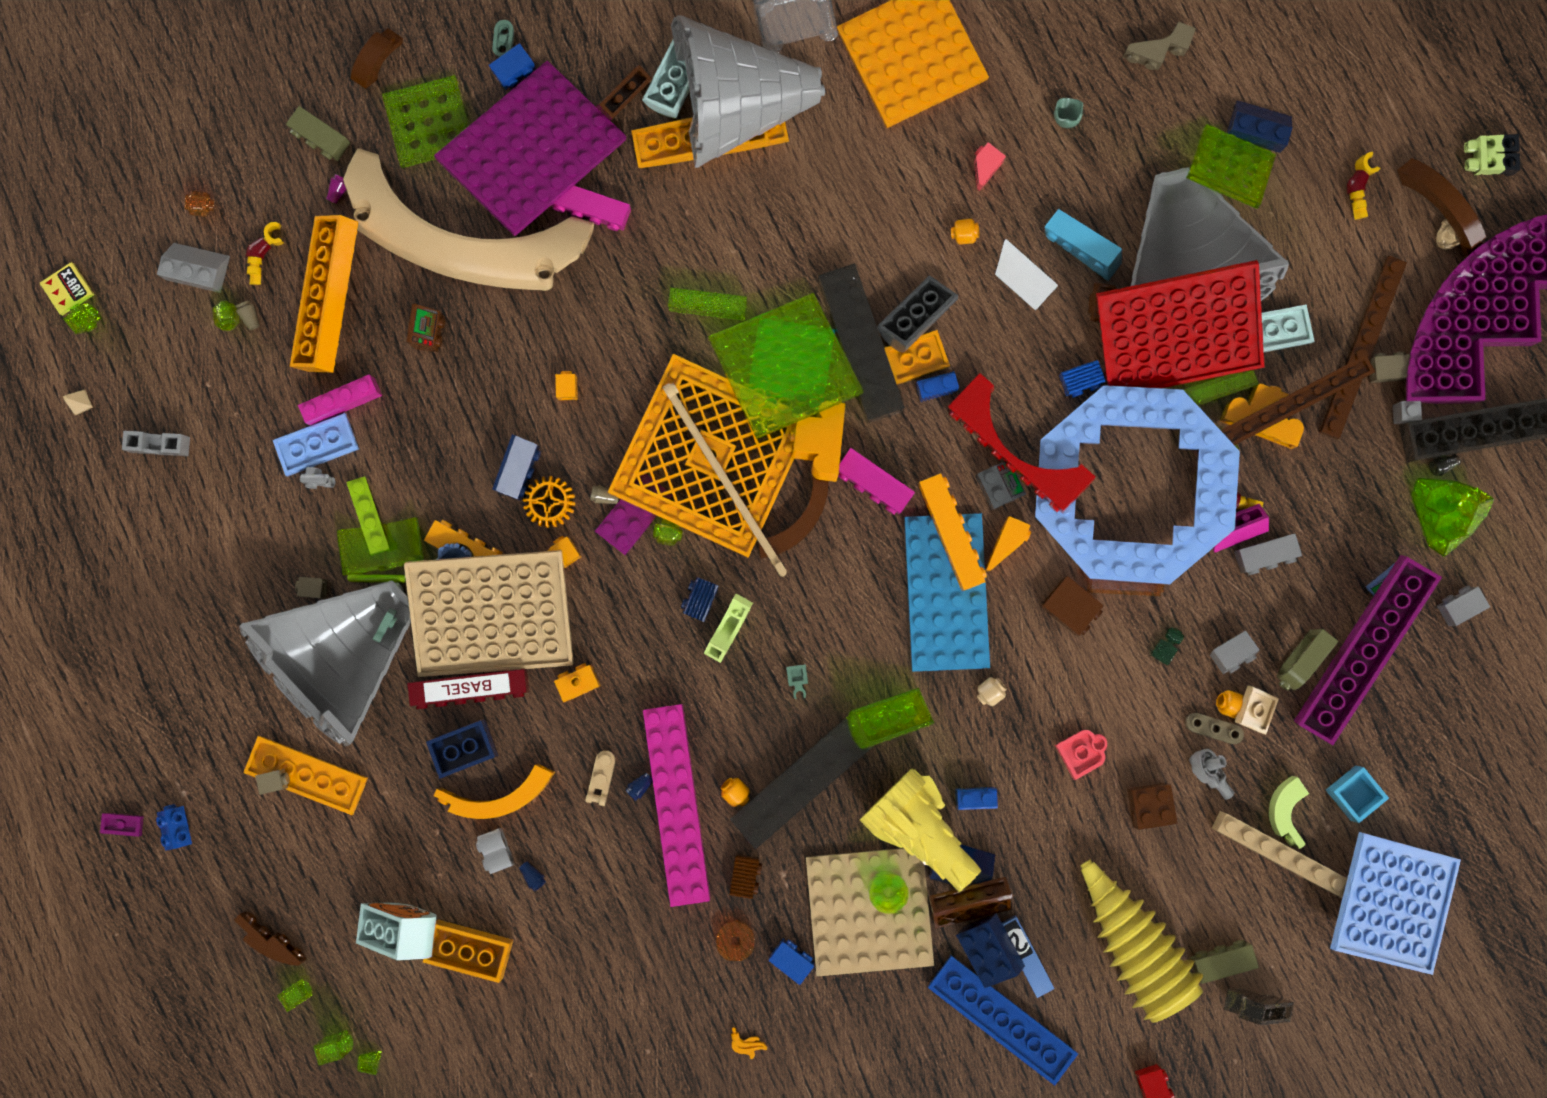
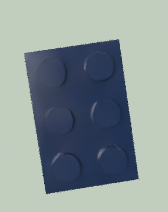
(462, 748)
(990, 950)

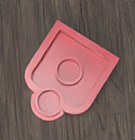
(1082, 752)

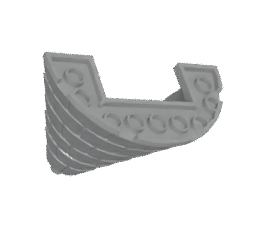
(738, 87)
(1199, 231)
(328, 655)

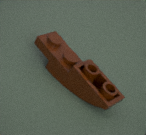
(274, 947)

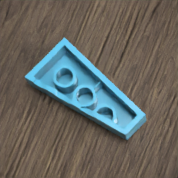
(1084, 244)

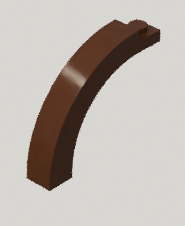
(1447, 200)
(804, 525)

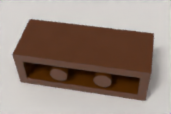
(624, 92)

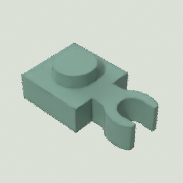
(388, 621)
(796, 677)

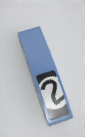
(1033, 968)

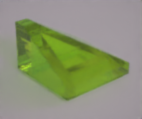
(369, 1062)

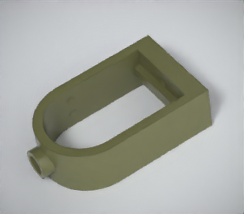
(1305, 659)

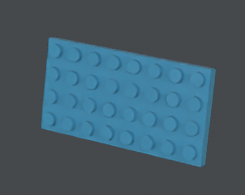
(944, 622)

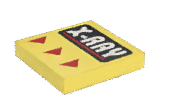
(66, 288)

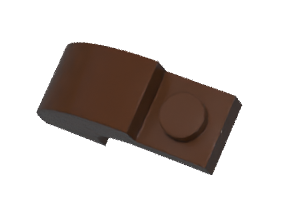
(373, 55)

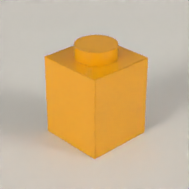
(566, 386)

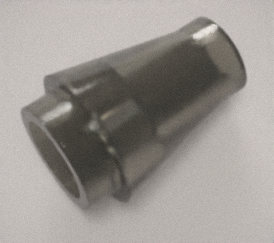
(1442, 465)

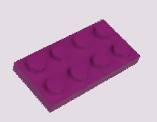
(627, 522)

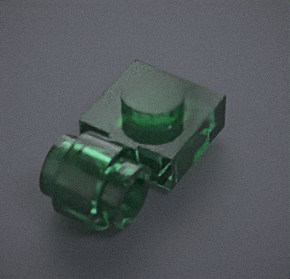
(1164, 650)

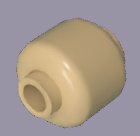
(991, 691)

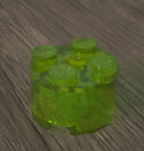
(878, 898)

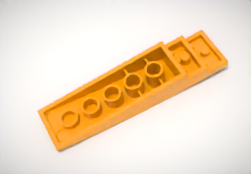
(671, 142)

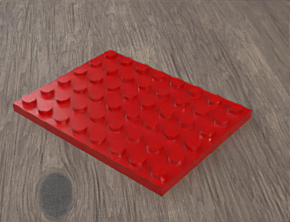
(1183, 328)

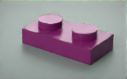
(121, 824)

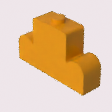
(1283, 433)
(820, 441)

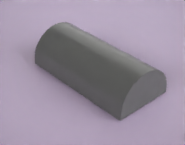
(916, 314)

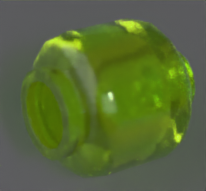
(225, 316)
(667, 533)

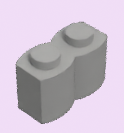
(495, 851)

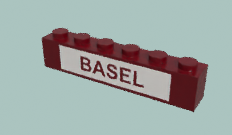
(468, 687)

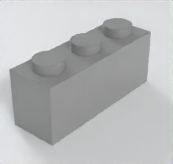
(1268, 554)

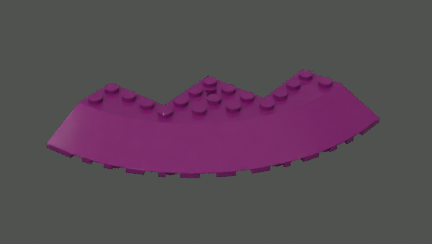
(1481, 304)

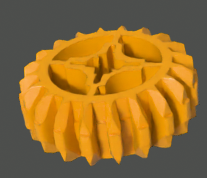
(549, 510)

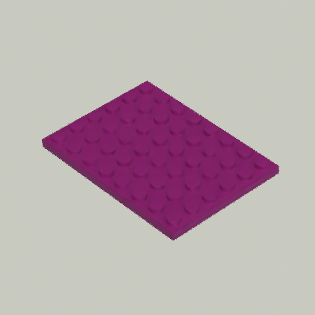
(530, 148)

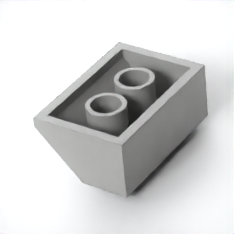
(193, 267)

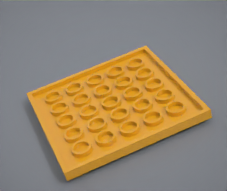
(911, 56)

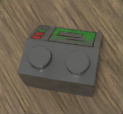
(999, 485)

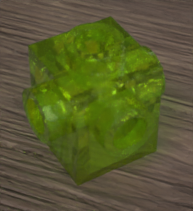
(82, 318)

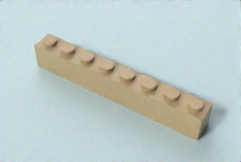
(1280, 854)

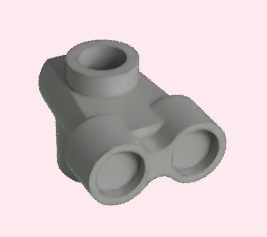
(313, 477)

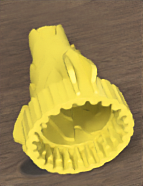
(910, 820)

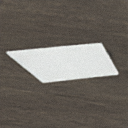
(1023, 276)

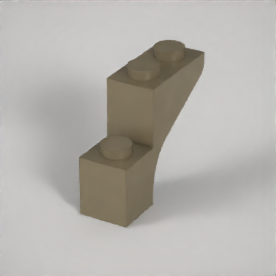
(1153, 52)

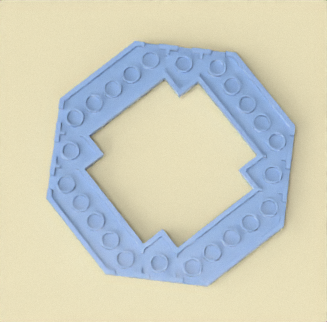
(1214, 484)

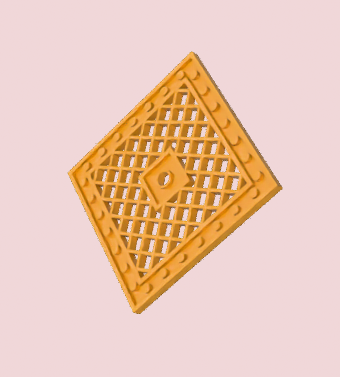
(712, 383)

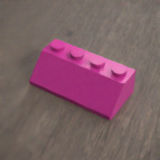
(875, 482)

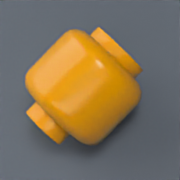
(965, 231)
(1229, 703)
(735, 792)

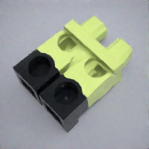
(1493, 155)

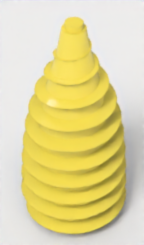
(1141, 950)

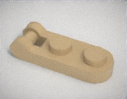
(601, 777)

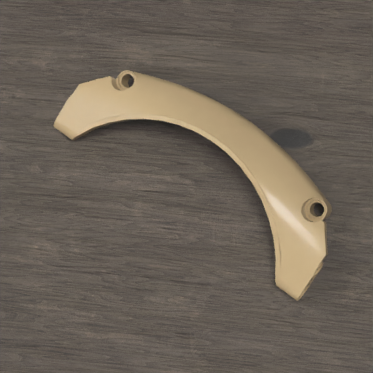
(490, 262)

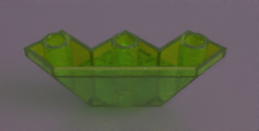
(1449, 511)

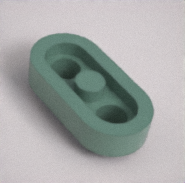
(503, 40)

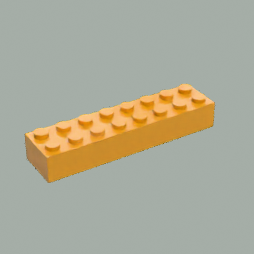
(324, 293)

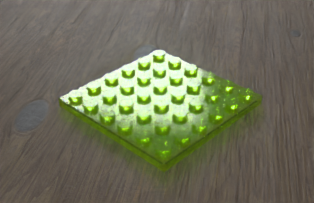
(785, 365)

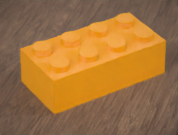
(470, 951)

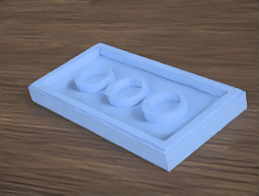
(315, 444)

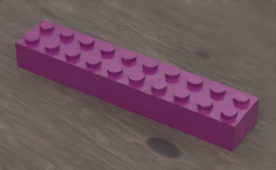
(1367, 649)

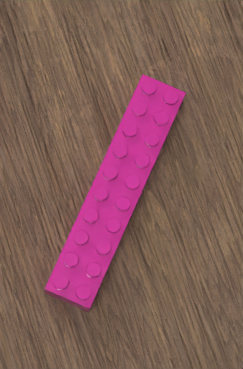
(676, 805)

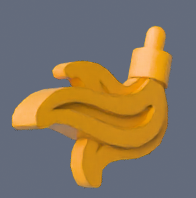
(746, 1046)

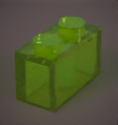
(333, 1047)

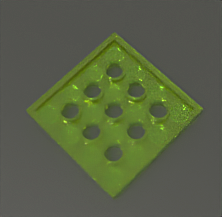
(412, 96)
(1242, 164)

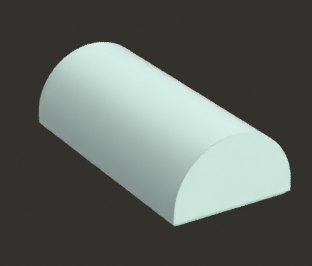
(668, 86)

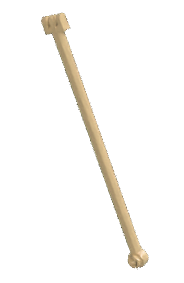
(671, 391)

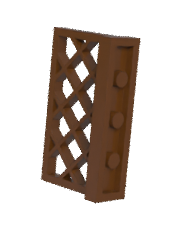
(973, 896)

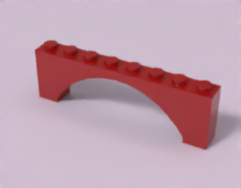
(1057, 486)

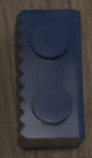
(700, 599)

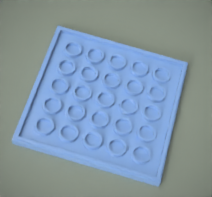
(1395, 903)

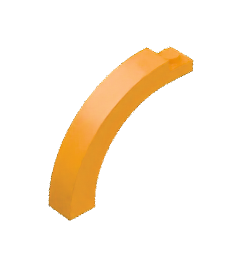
(468, 808)

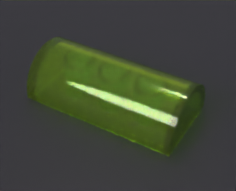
(889, 718)

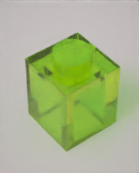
(295, 994)

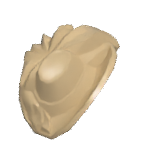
(1446, 236)

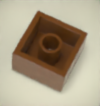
(1152, 806)

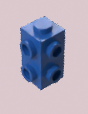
(173, 827)

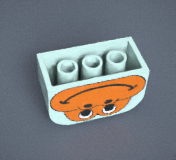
(396, 930)

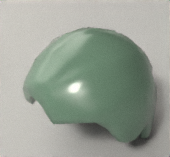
(1068, 112)

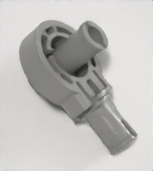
(1208, 770)

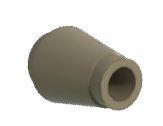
(248, 315)
(600, 495)

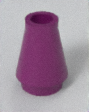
(336, 189)

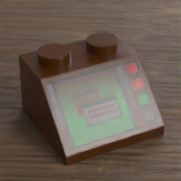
(425, 328)

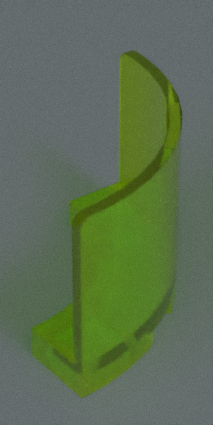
(403, 543)

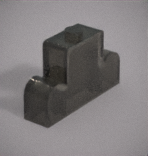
(1258, 1008)

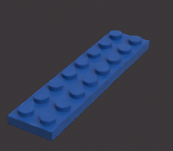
(1003, 1020)

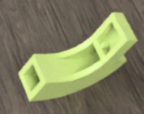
(728, 628)
(1281, 807)

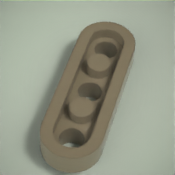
(1206, 728)

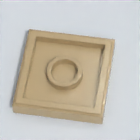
(1256, 710)

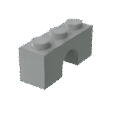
(156, 444)

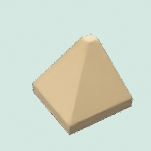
(78, 402)

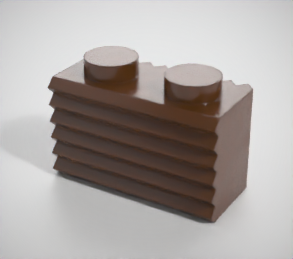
(744, 876)

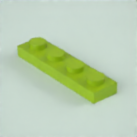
(367, 515)

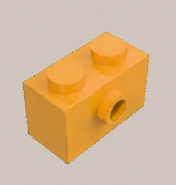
(577, 683)

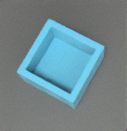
(1357, 794)

